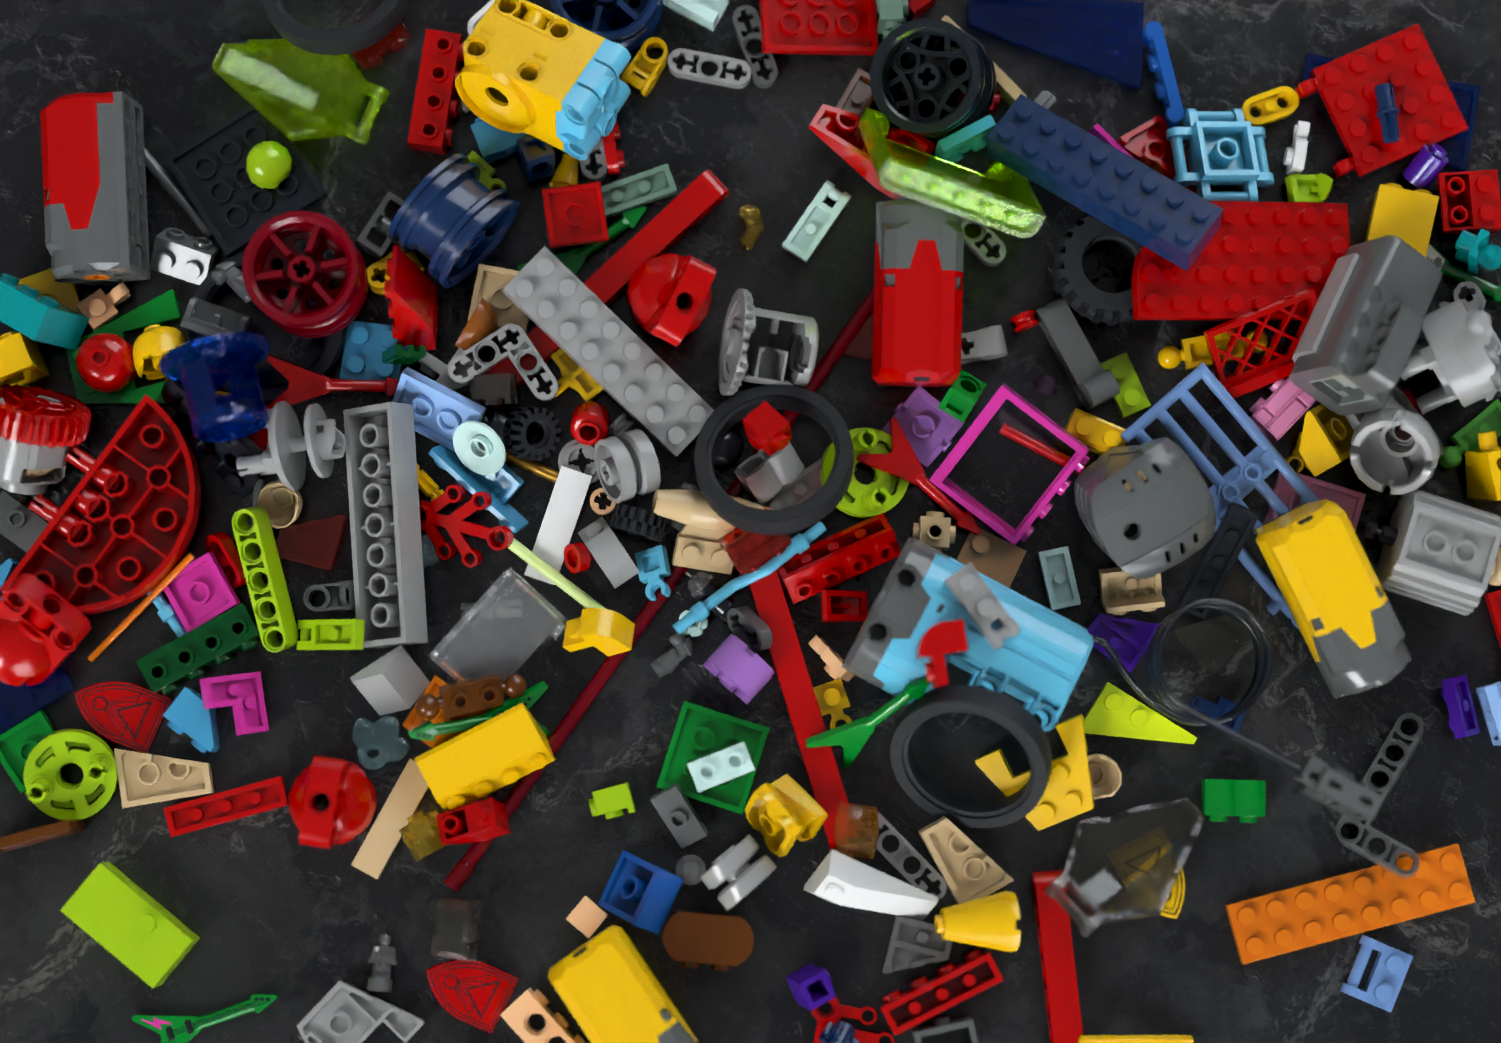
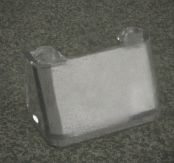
(499, 631)

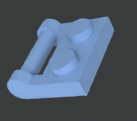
(1384, 978)

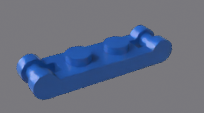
(1166, 84)

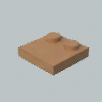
(992, 556)

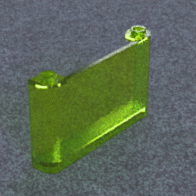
(996, 199)

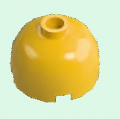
(151, 346)

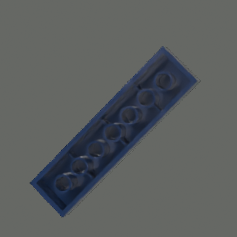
(1104, 182)

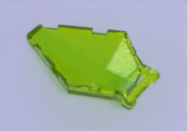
(301, 90)

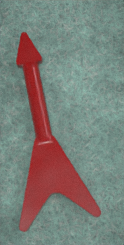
(308, 384)
(904, 465)

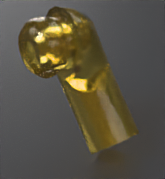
(754, 225)

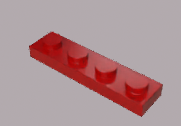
(226, 806)

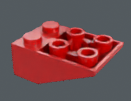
(412, 302)

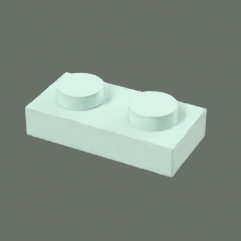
(1059, 578)

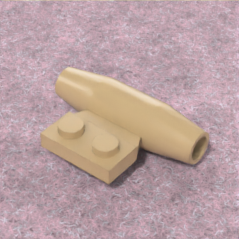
(698, 540)

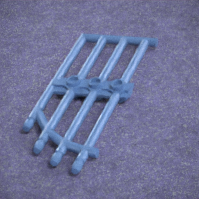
(1240, 479)

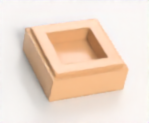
(587, 916)

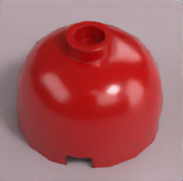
(106, 362)

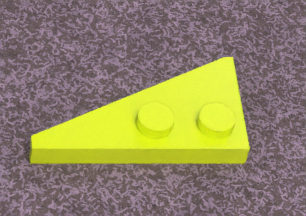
(1123, 716)

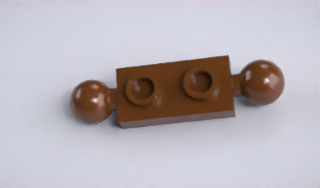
(471, 695)

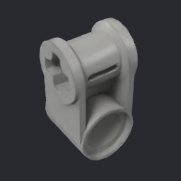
(984, 344)

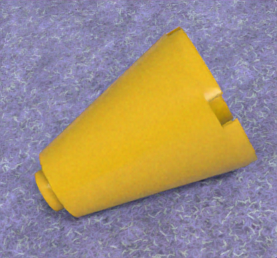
(982, 922)

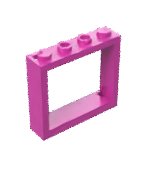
(1042, 505)

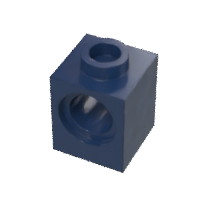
(535, 158)

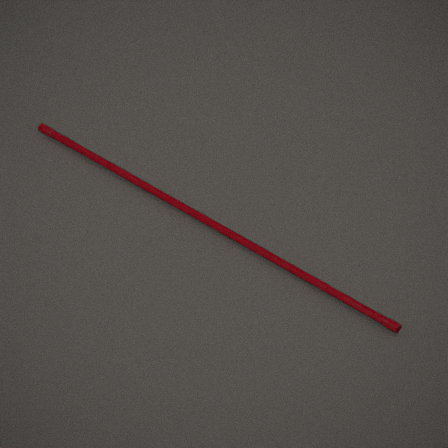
(466, 865)

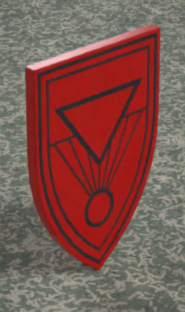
(123, 712)
(472, 991)

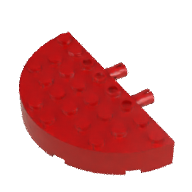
(123, 519)

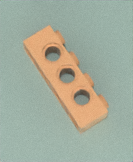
(534, 1002)

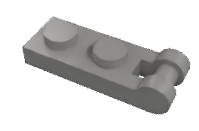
(981, 605)

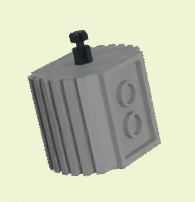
(1437, 551)

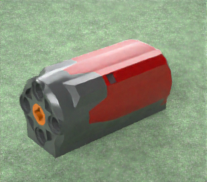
(95, 189)
(917, 295)

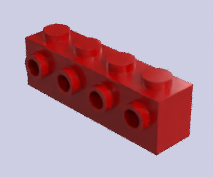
(436, 92)
(839, 558)
(940, 992)

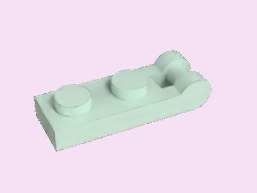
(815, 222)

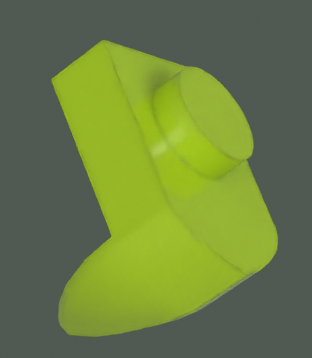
(1308, 187)

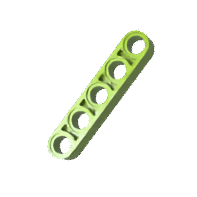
(260, 593)

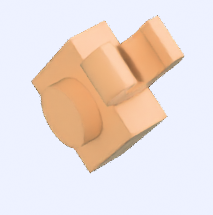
(101, 307)

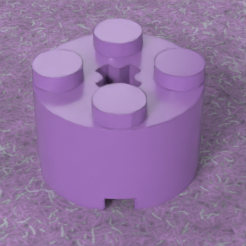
(739, 668)

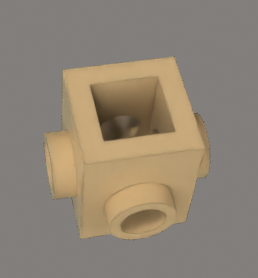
(921, 530)

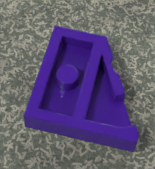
(1125, 635)

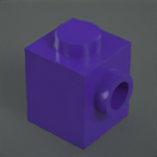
(811, 986)

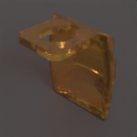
(856, 830)

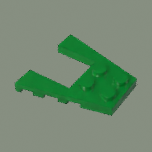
(159, 311)

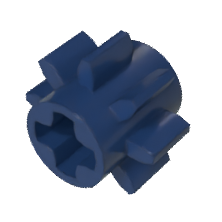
(838, 1033)

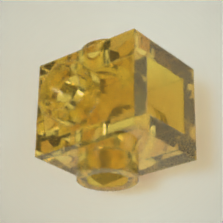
(422, 834)

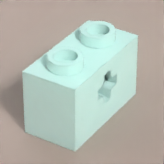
(721, 766)

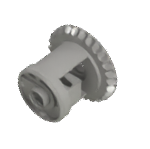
(766, 363)

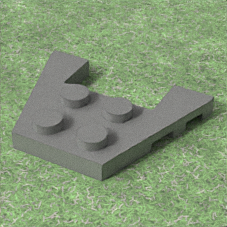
(352, 1015)

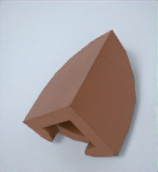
(480, 325)

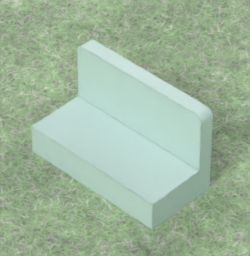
(700, 11)

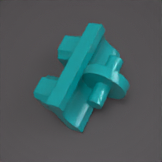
(1477, 250)

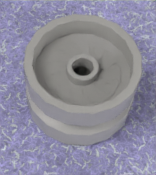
(627, 465)
(740, 874)

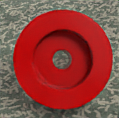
(577, 557)

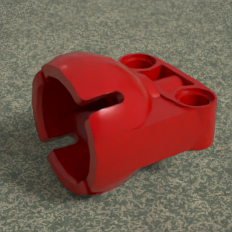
(654, 294)
(36, 631)
(350, 807)

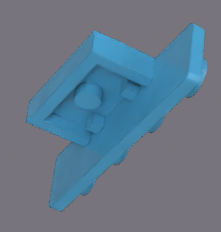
(499, 485)

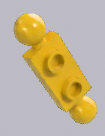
(1196, 351)

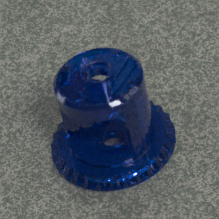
(205, 367)

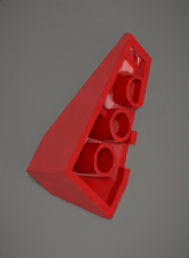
(842, 134)

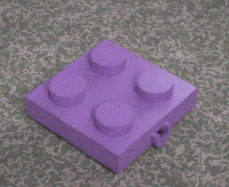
(925, 425)

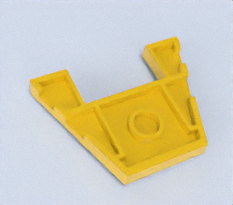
(1069, 782)

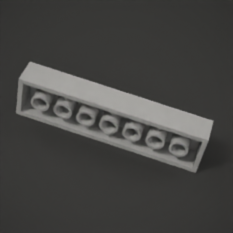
(608, 351)
(385, 524)

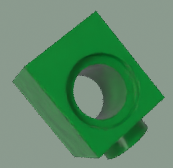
(962, 396)

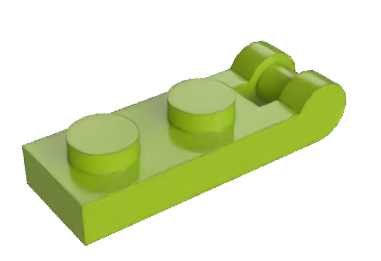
(331, 634)

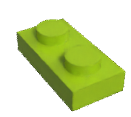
(1132, 395)

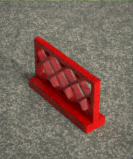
(1269, 368)

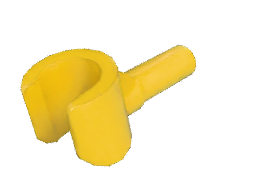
(1296, 455)

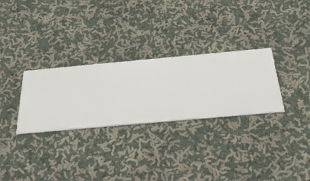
(560, 520)

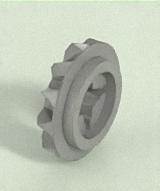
(571, 453)

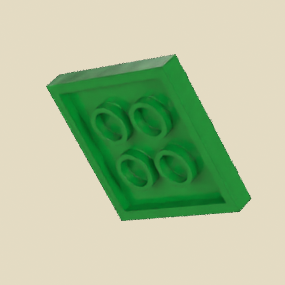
(705, 732)

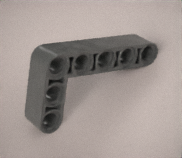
(1393, 771)

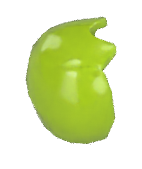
(268, 164)

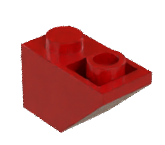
(473, 822)

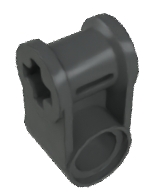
(336, 597)

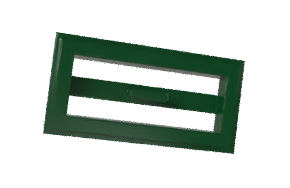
(403, 356)

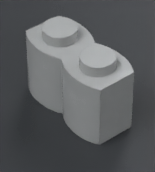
(765, 474)

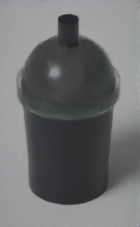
(704, 585)

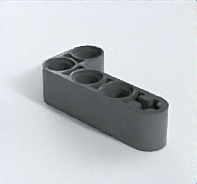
(1076, 355)

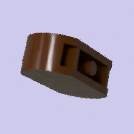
(708, 939)

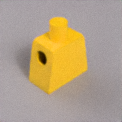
(1484, 468)

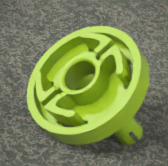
(868, 498)
(47, 784)

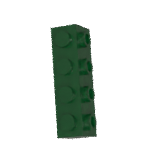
(199, 649)

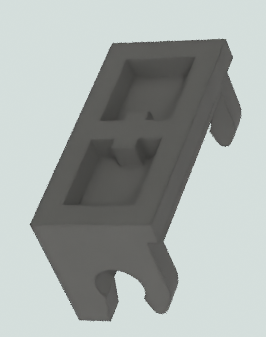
(212, 319)

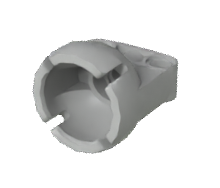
(1394, 454)

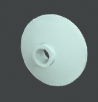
(479, 447)

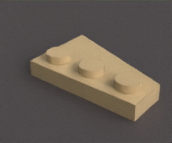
(962, 863)

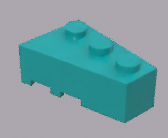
(39, 315)

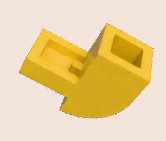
(599, 628)

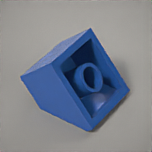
(640, 892)

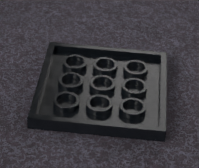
(219, 187)

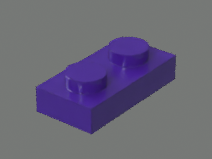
(1460, 706)

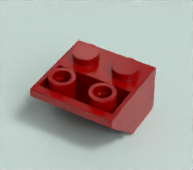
(1470, 201)

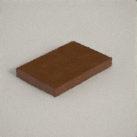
(41, 834)

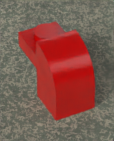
(938, 641)

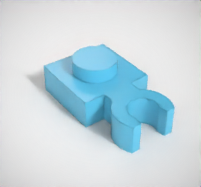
(653, 567)

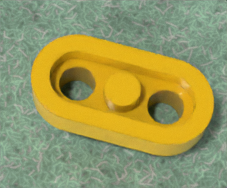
(1267, 106)

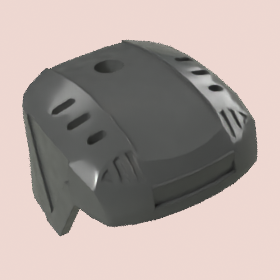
(1165, 506)

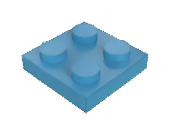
(364, 352)

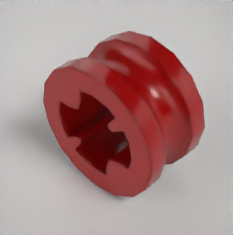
(1024, 320)

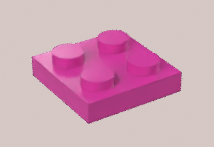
(201, 592)

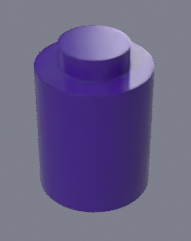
(1426, 166)

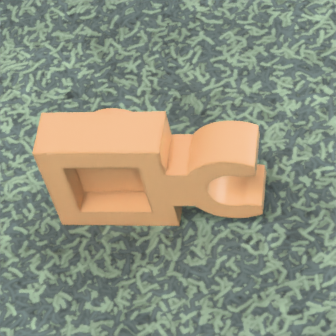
(831, 658)

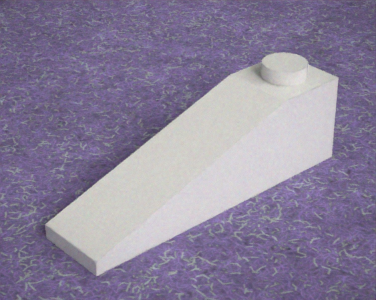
(863, 887)

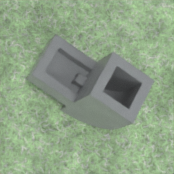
(433, 367)
(608, 552)

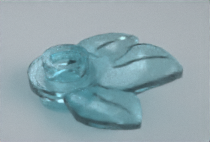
(379, 737)

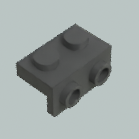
(183, 255)

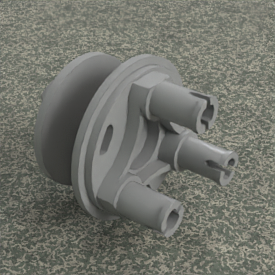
(287, 446)

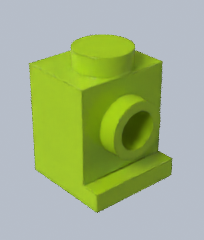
(612, 801)

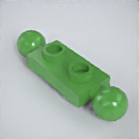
(1467, 437)

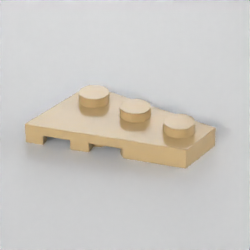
(159, 778)

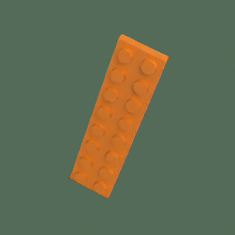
(1348, 904)

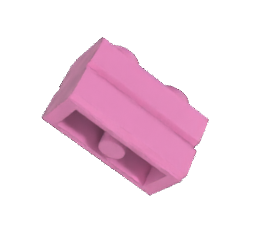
(1280, 409)

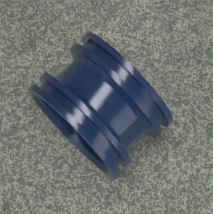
(635, 23)
(453, 220)

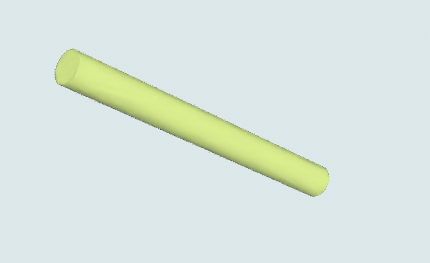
(553, 575)

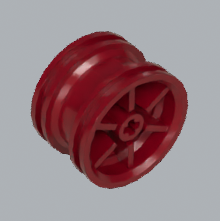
(334, 307)

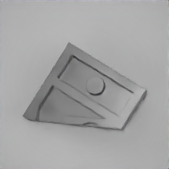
(914, 945)

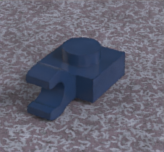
(1216, 710)

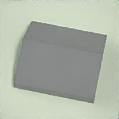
(391, 682)

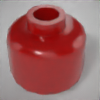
(590, 423)

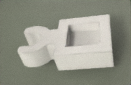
(1296, 154)

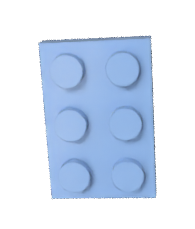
(435, 407)

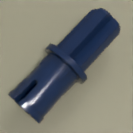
(1387, 112)

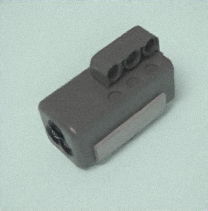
(1365, 325)

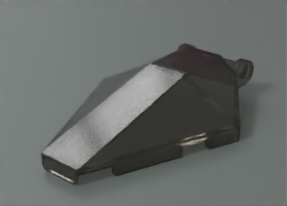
(1126, 862)

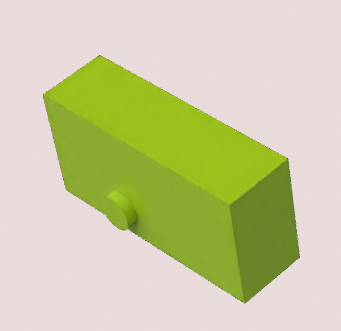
(130, 924)

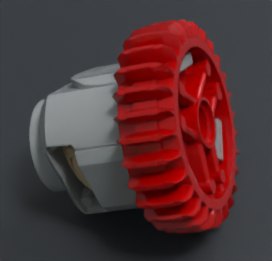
(37, 435)

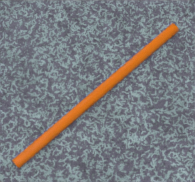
(137, 611)

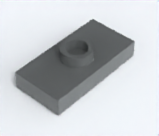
(679, 815)

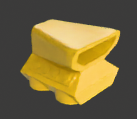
(784, 814)

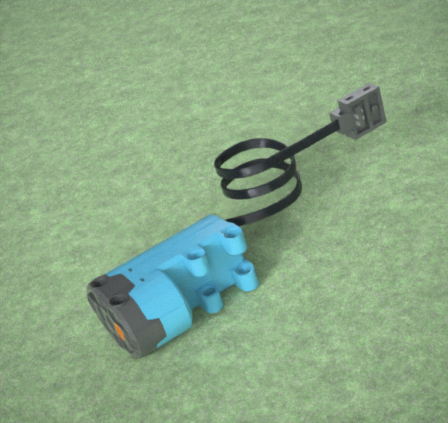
(1049, 657)

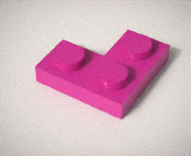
(245, 696)

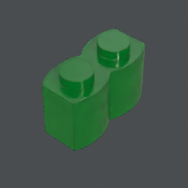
(1233, 798)

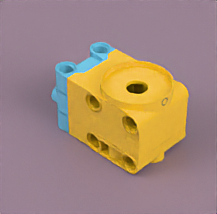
(543, 77)

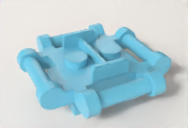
(1220, 152)

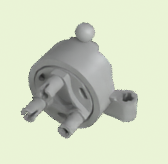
(1459, 350)

